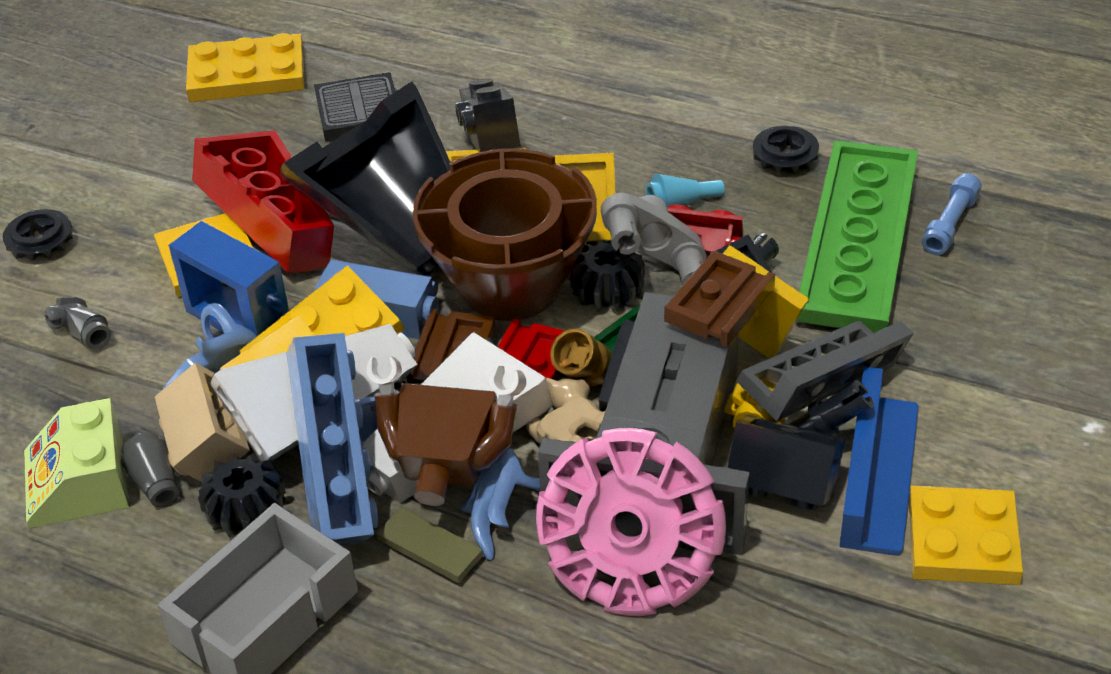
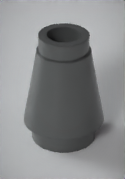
(148, 465)

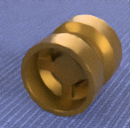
(581, 356)

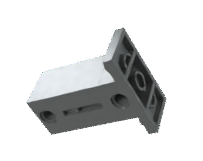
(680, 390)

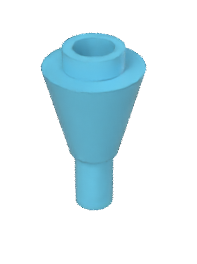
(683, 191)

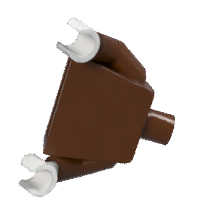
(444, 431)

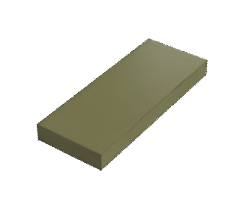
(430, 544)

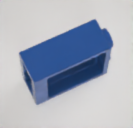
(209, 256)

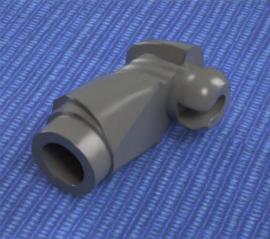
(80, 321)

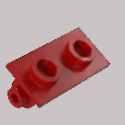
(713, 228)

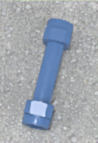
(941, 232)

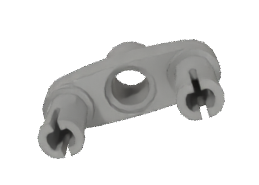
(650, 227)

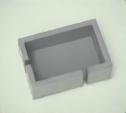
(259, 596)

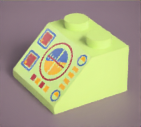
(75, 465)

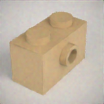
(197, 424)

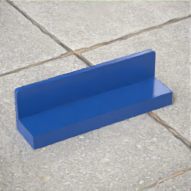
(879, 472)

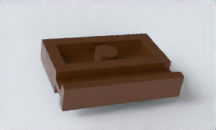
(719, 298)
(443, 336)

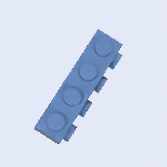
(330, 438)

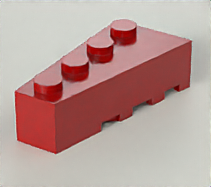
(245, 182)

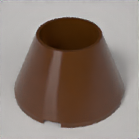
(506, 228)

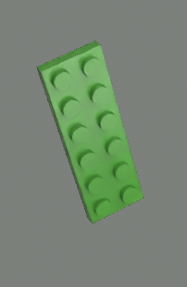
(858, 236)

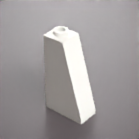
(466, 369)
(261, 394)

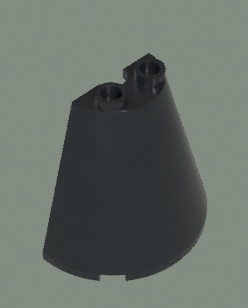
(375, 175)

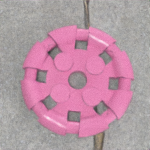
(656, 505)

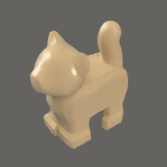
(573, 414)

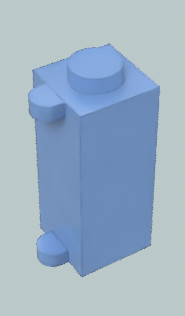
(405, 294)

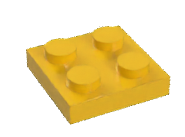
(964, 535)

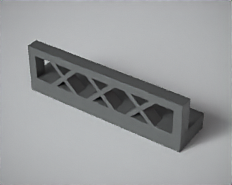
(825, 375)

